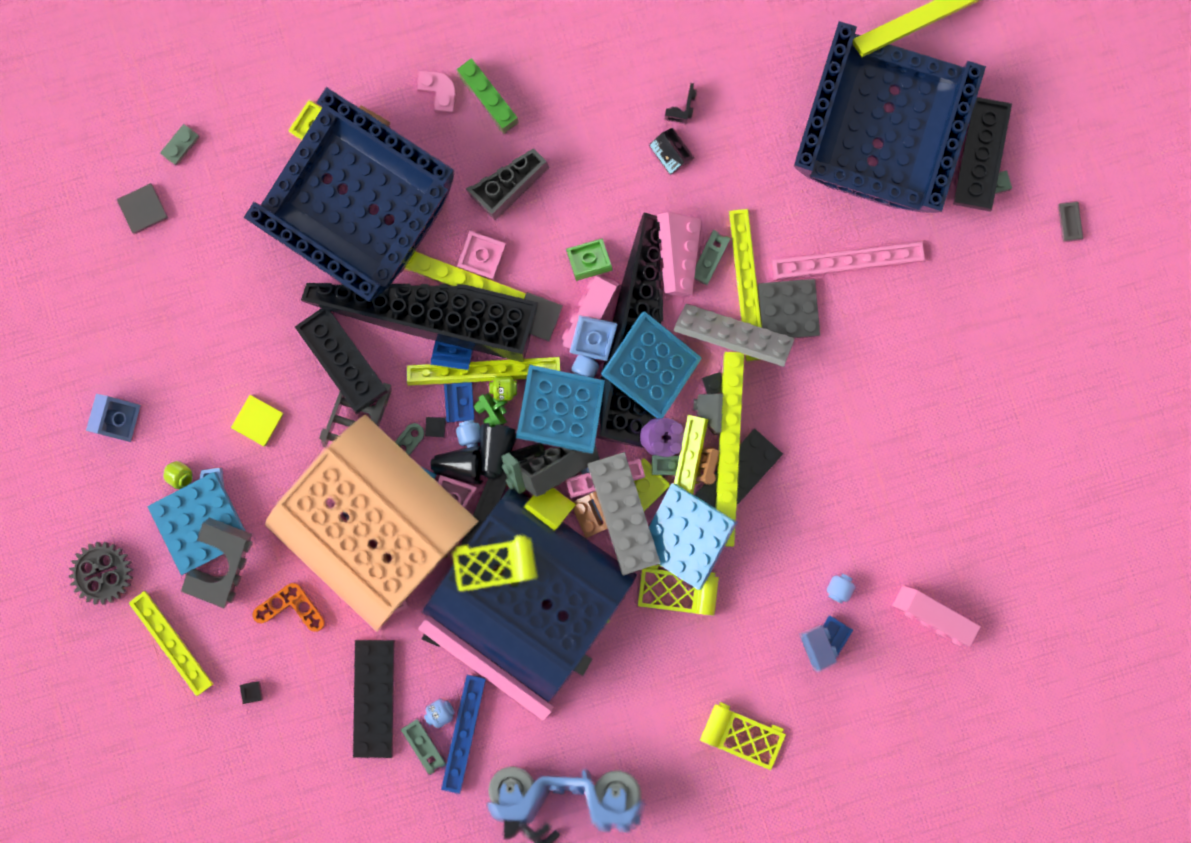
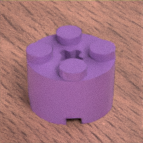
(672, 437)

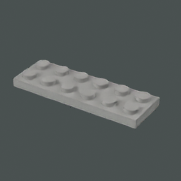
(734, 334)
(623, 513)

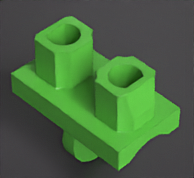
(494, 409)

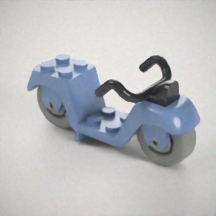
(518, 798)

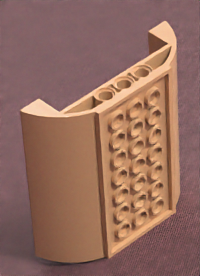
(386, 501)

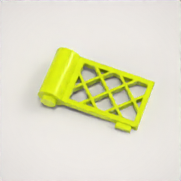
(520, 558)
(703, 600)
(718, 728)

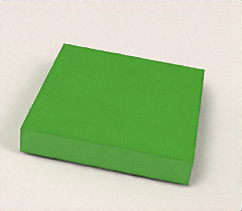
(589, 259)

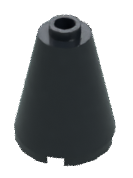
(494, 444)
(459, 465)

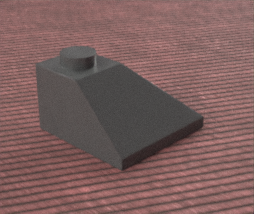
(710, 407)

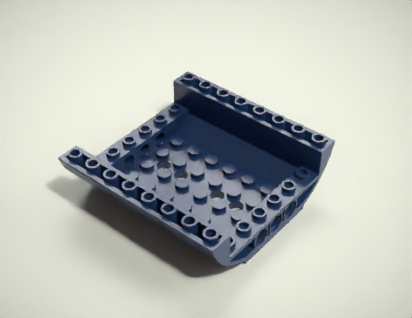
(918, 137)
(338, 229)
(509, 621)

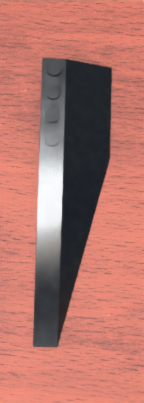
(640, 292)
(441, 313)

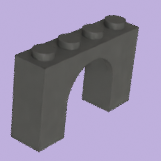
(234, 545)

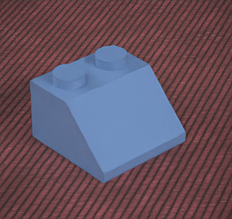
(113, 417)
(818, 647)

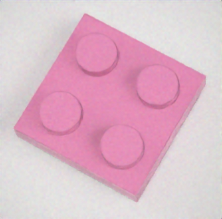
(481, 255)

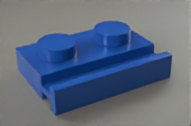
(451, 356)
(459, 402)
(838, 632)

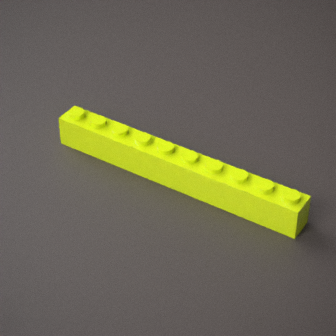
(730, 437)

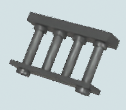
(376, 413)

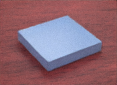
(593, 338)

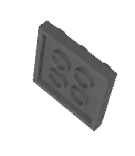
(789, 308)

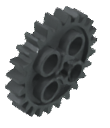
(95, 558)

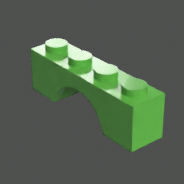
(488, 95)

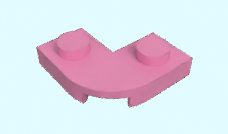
(442, 86)

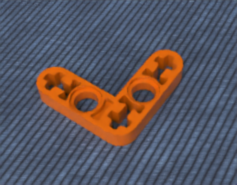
(294, 602)

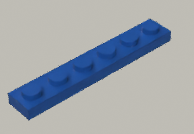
(463, 734)

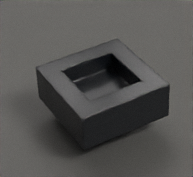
(713, 383)
(435, 427)
(251, 692)

